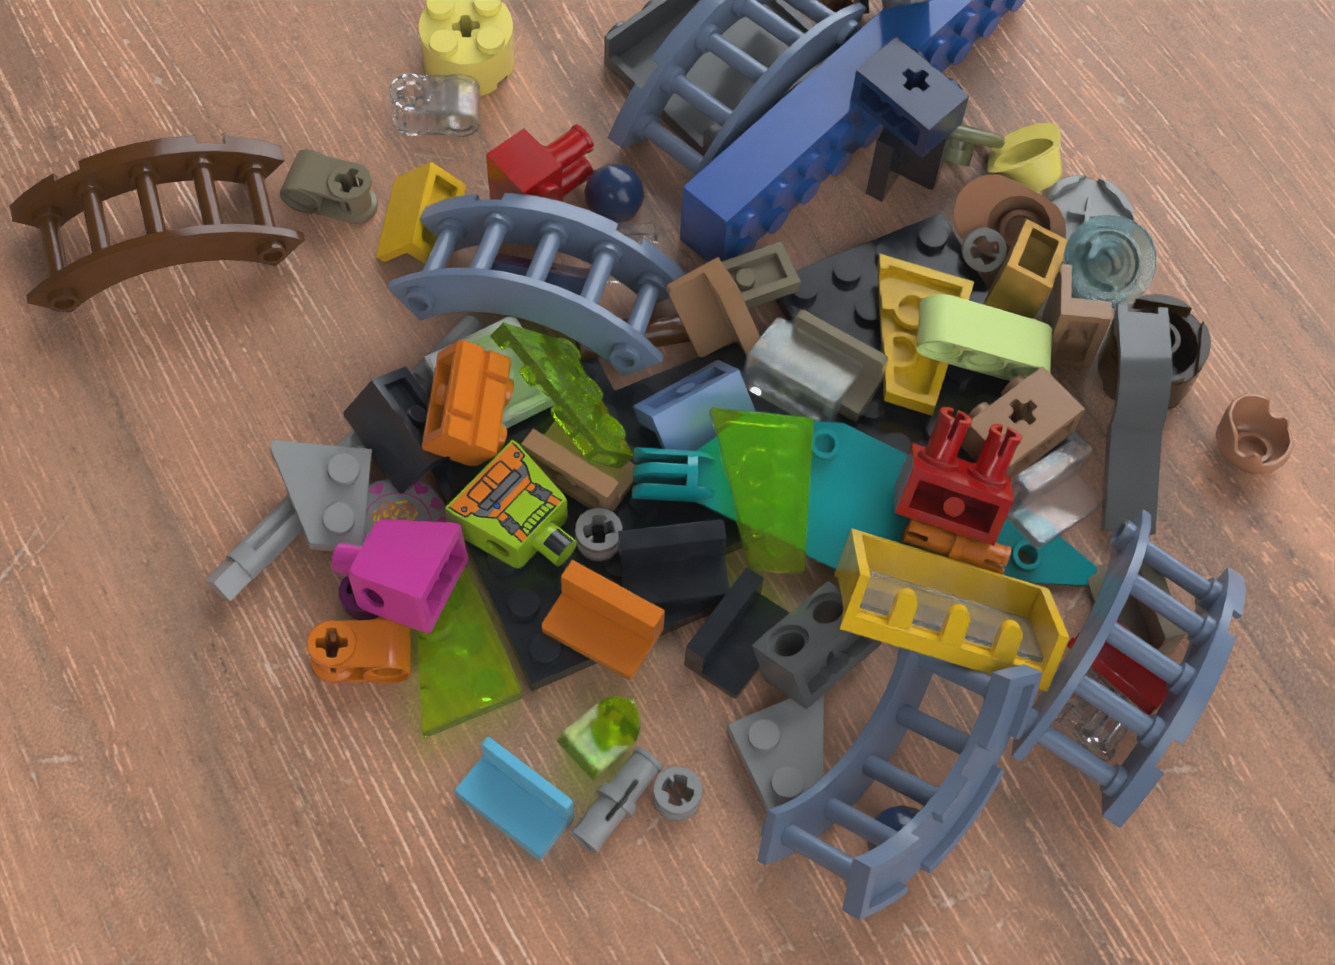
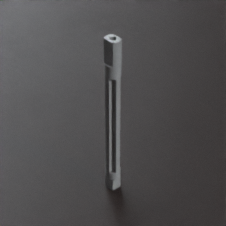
(282, 523)

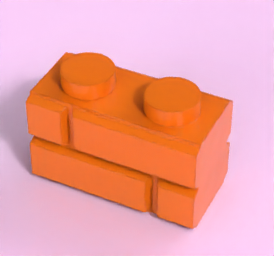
(468, 404)

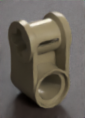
(326, 185)

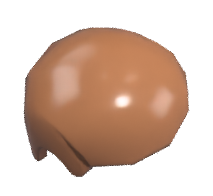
(1253, 435)

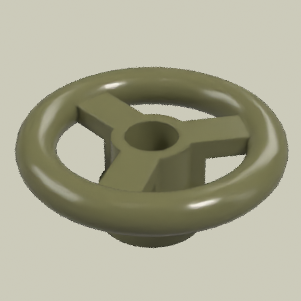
(963, 141)

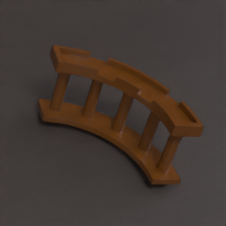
(143, 167)

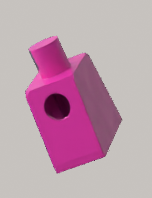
(404, 570)

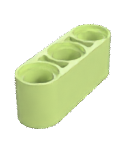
(982, 337)

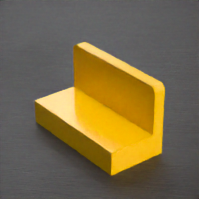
(409, 197)

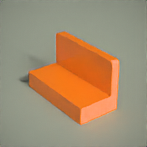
(604, 621)

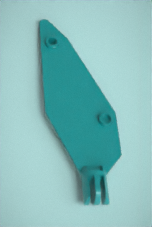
(848, 489)

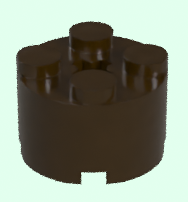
(1188, 343)

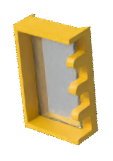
(948, 608)

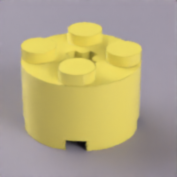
(468, 40)

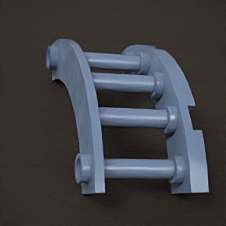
(700, 33)
(552, 228)
(1188, 683)
(948, 810)

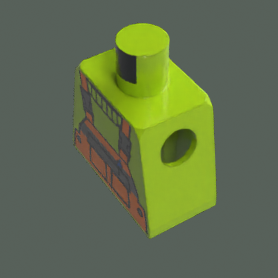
(513, 511)

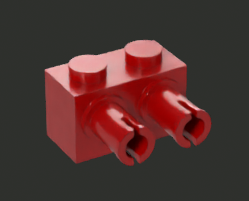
(533, 169)
(955, 492)

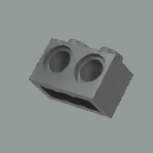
(808, 650)

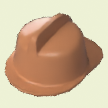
(1003, 206)

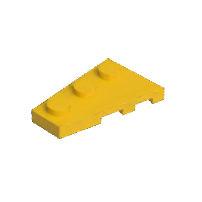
(910, 377)

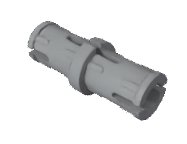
(616, 800)

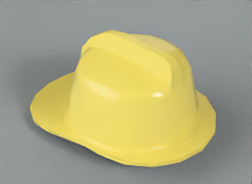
(1029, 156)

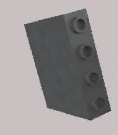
(635, 41)

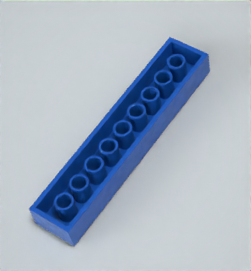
(817, 128)

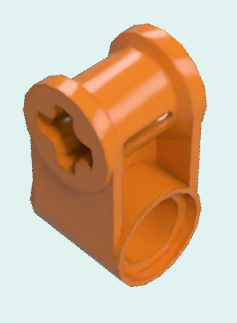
(367, 651)

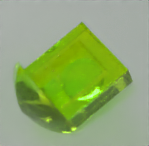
(602, 734)

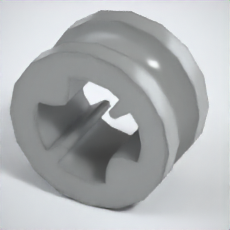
(990, 236)
(584, 528)
(661, 797)

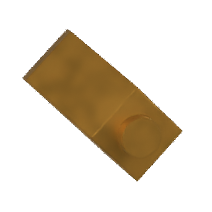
(1027, 271)

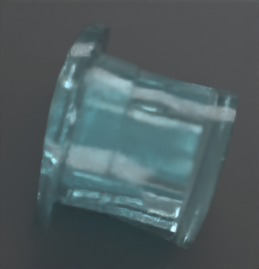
(1110, 260)

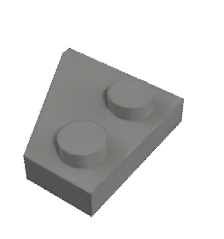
(325, 490)

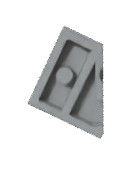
(781, 749)

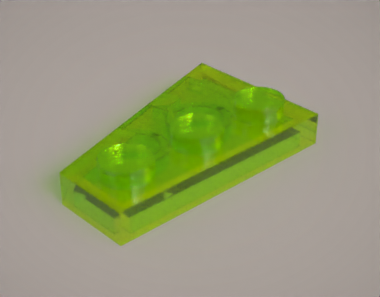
(557, 372)
(769, 482)
(463, 663)

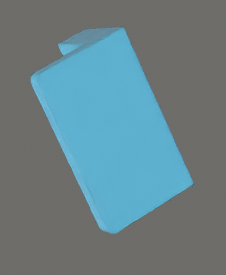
(516, 799)

